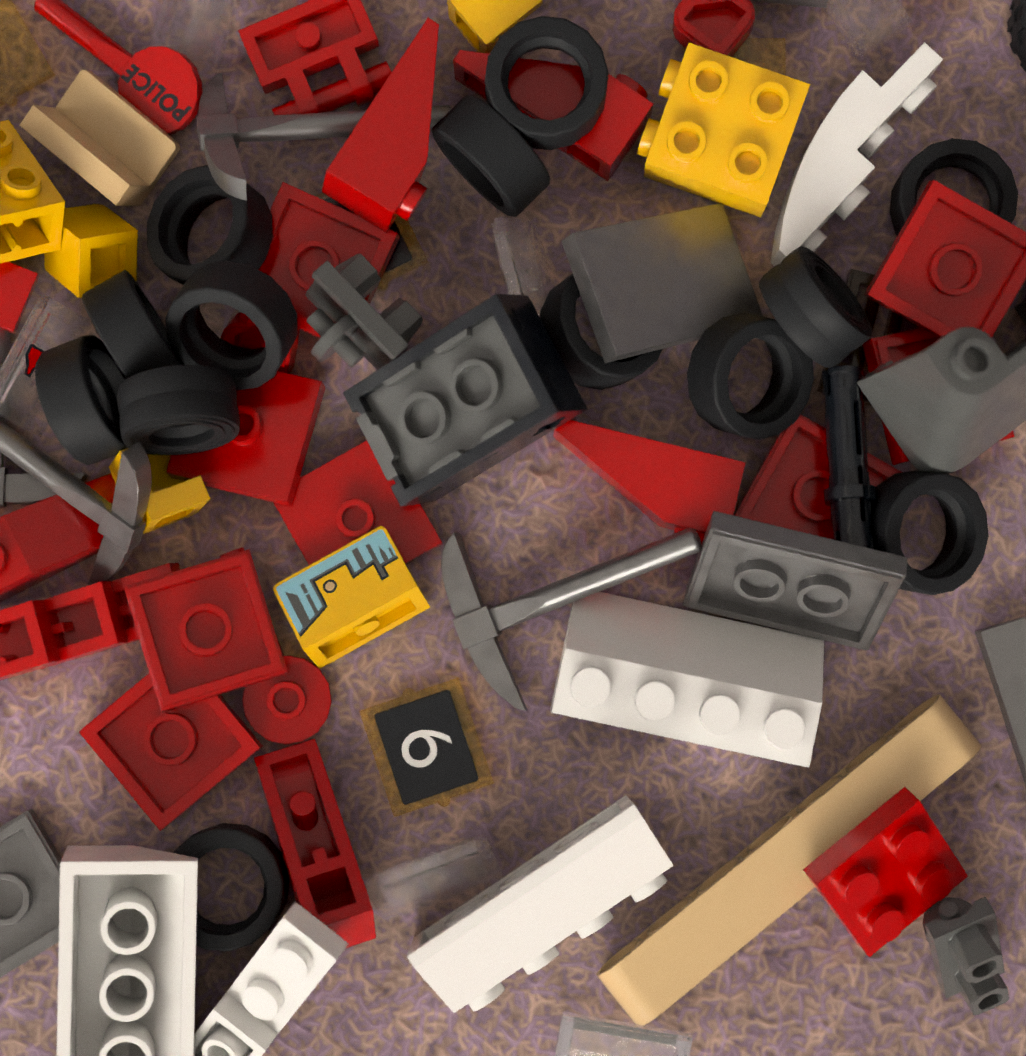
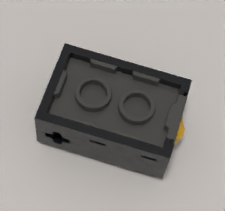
(464, 399)

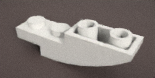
(833, 168)
(270, 987)

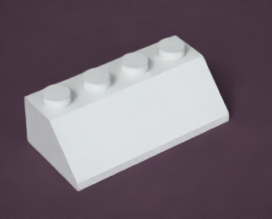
(691, 677)
(539, 906)
(126, 952)

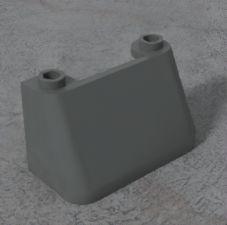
(951, 397)

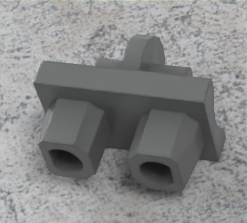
(350, 323)
(967, 952)

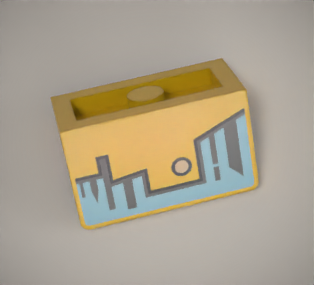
(350, 597)

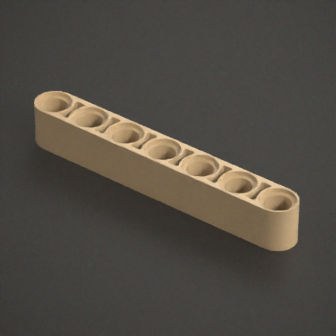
(769, 872)

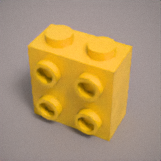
(722, 128)
(28, 201)

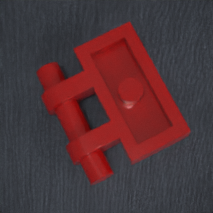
(309, 41)

